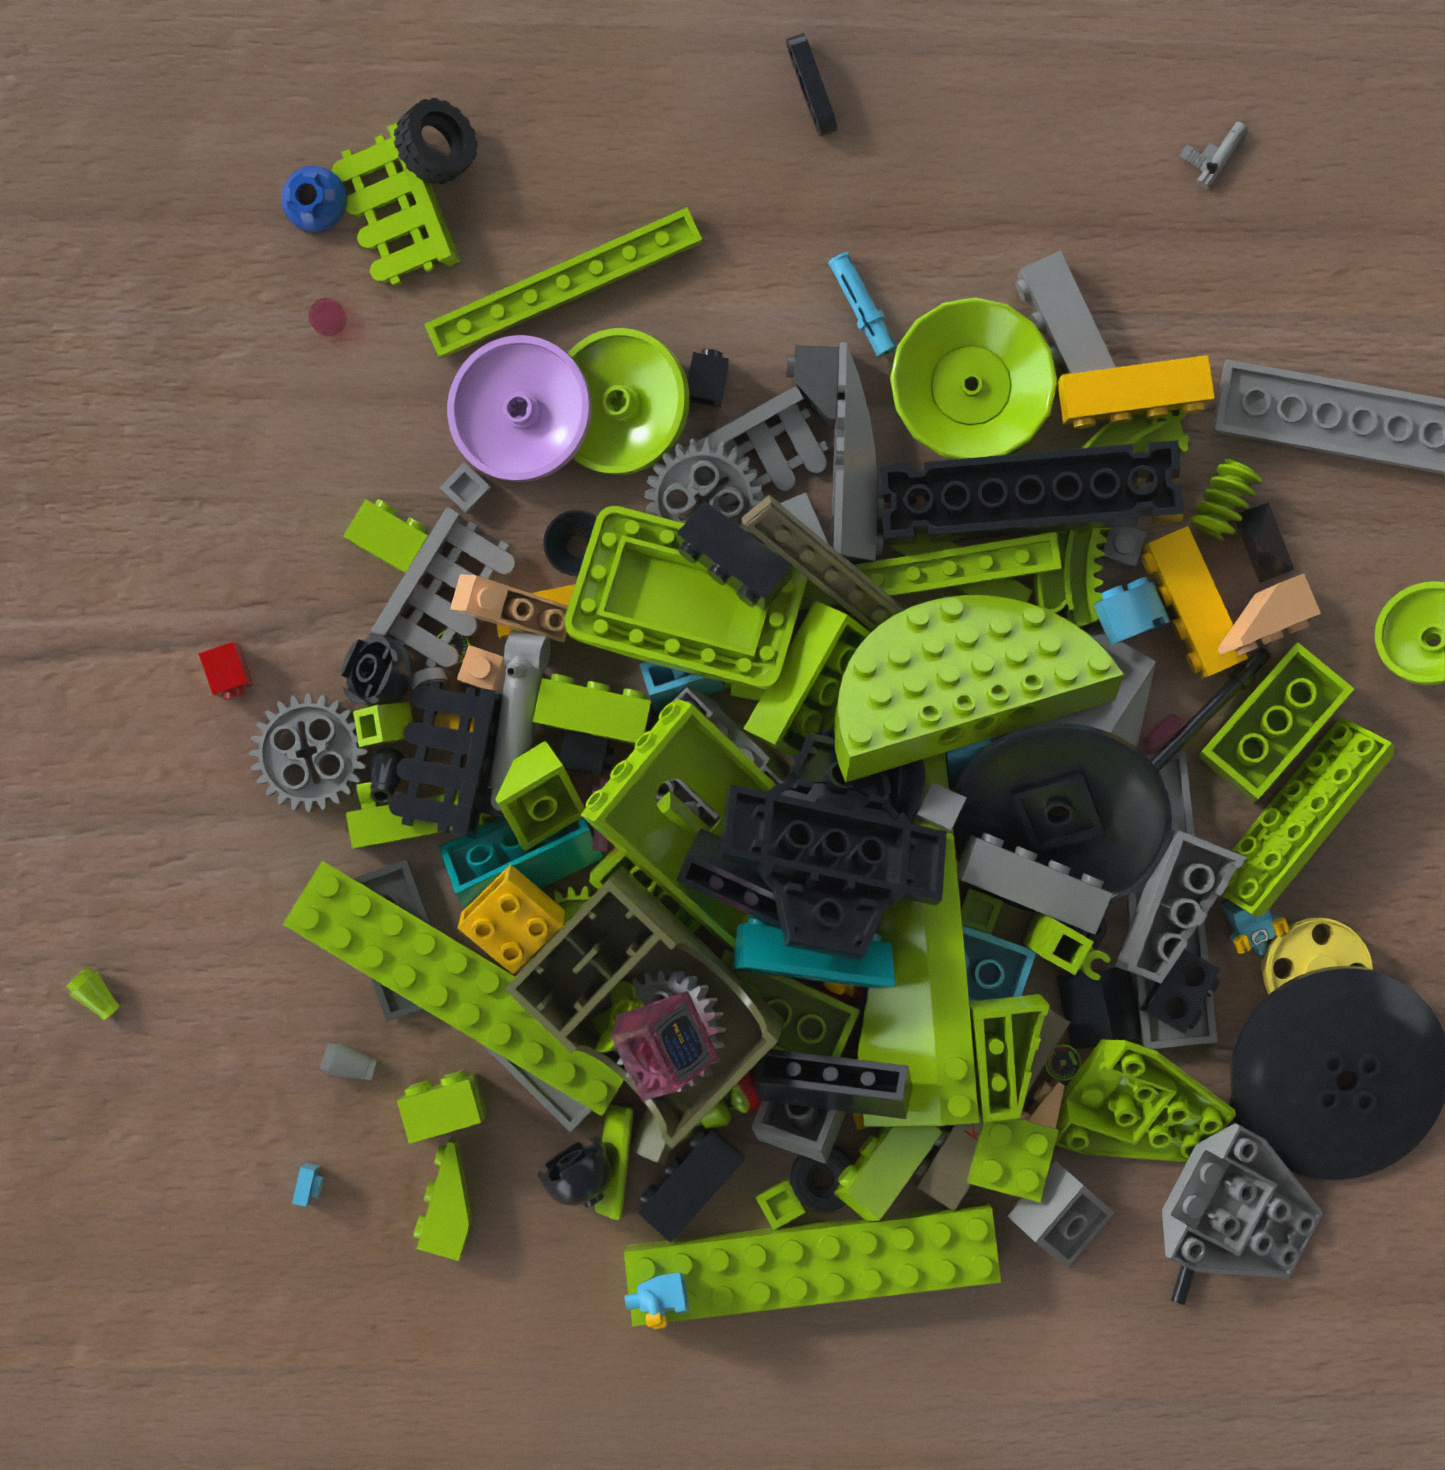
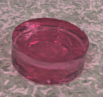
(327, 317)

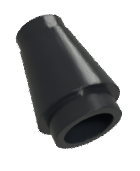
(384, 774)

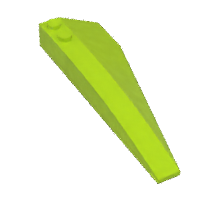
(927, 1011)

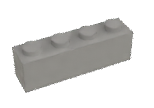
(1062, 315)
(1032, 883)

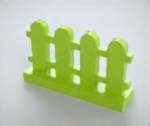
(409, 220)

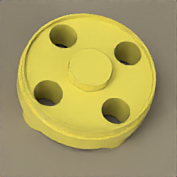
(1304, 955)

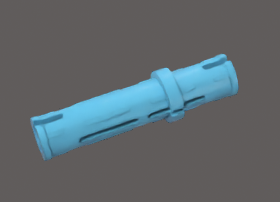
(869, 318)

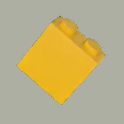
(511, 919)

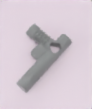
(1213, 155)

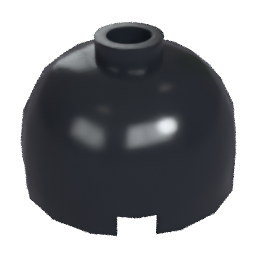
(377, 671)
(578, 1174)

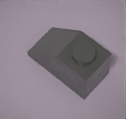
(816, 377)

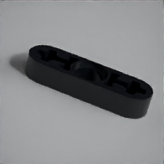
(811, 84)

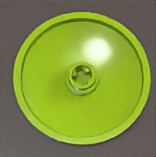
(635, 399)

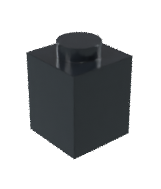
(707, 377)
(586, 753)

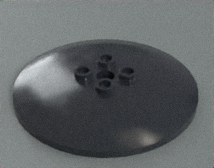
(1112, 794)
(1311, 1034)

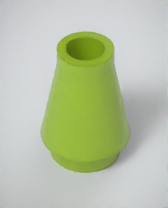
(93, 993)

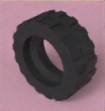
(451, 125)

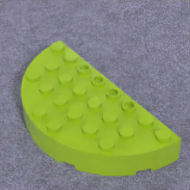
(962, 676)

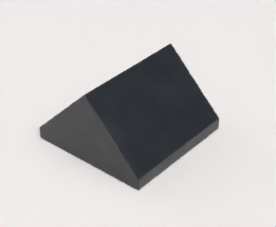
(1099, 1007)

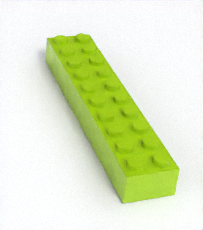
(442, 980)
(822, 1261)

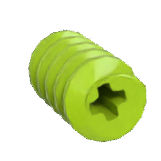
(1224, 498)

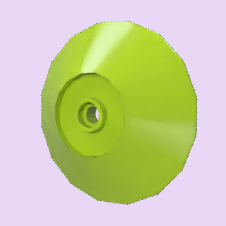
(982, 344)

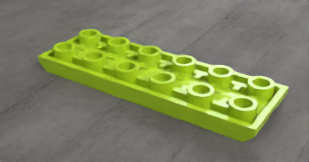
(1305, 813)

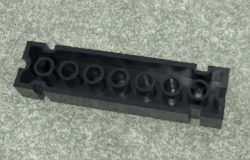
(1032, 493)

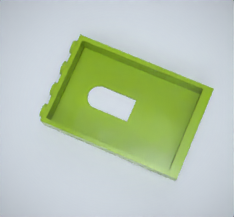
(627, 814)

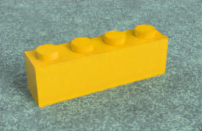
(1135, 391)
(1192, 599)

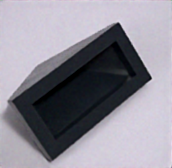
(1264, 542)

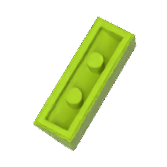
(617, 1140)

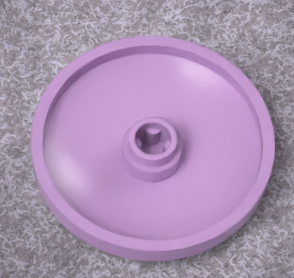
(519, 408)

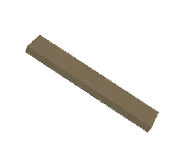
(820, 563)

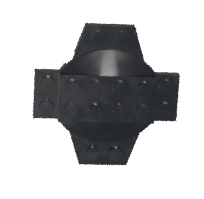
(831, 851)

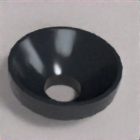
(560, 532)

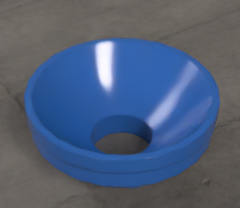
(326, 208)

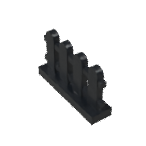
(469, 781)

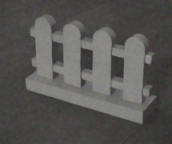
(765, 446)
(426, 601)

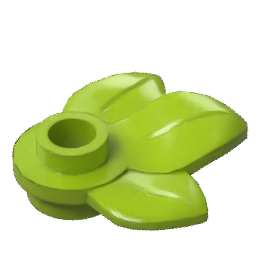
(623, 1000)

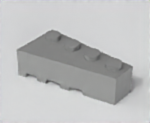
(1175, 903)

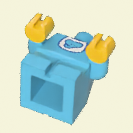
(1252, 930)
(660, 1296)

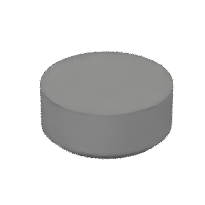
(424, 677)

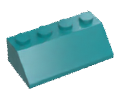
(479, 861)
(764, 952)

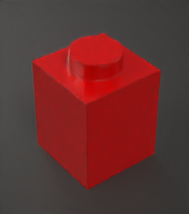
(226, 671)

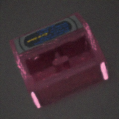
(663, 1045)

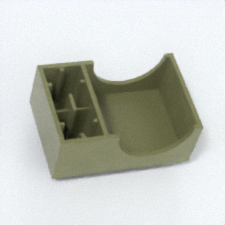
(620, 939)

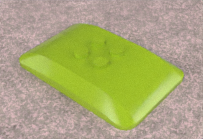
(659, 608)

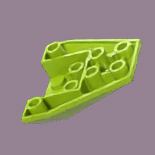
(1137, 1106)

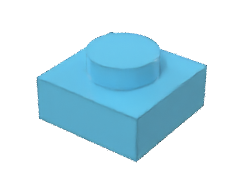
(308, 1184)

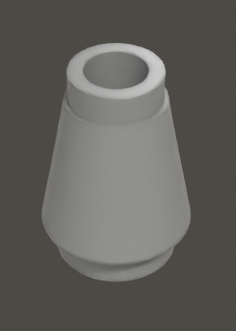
(347, 1062)

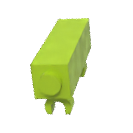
(379, 826)
(1062, 945)

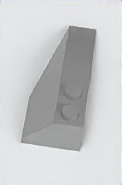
(854, 471)

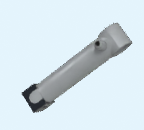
(526, 660)

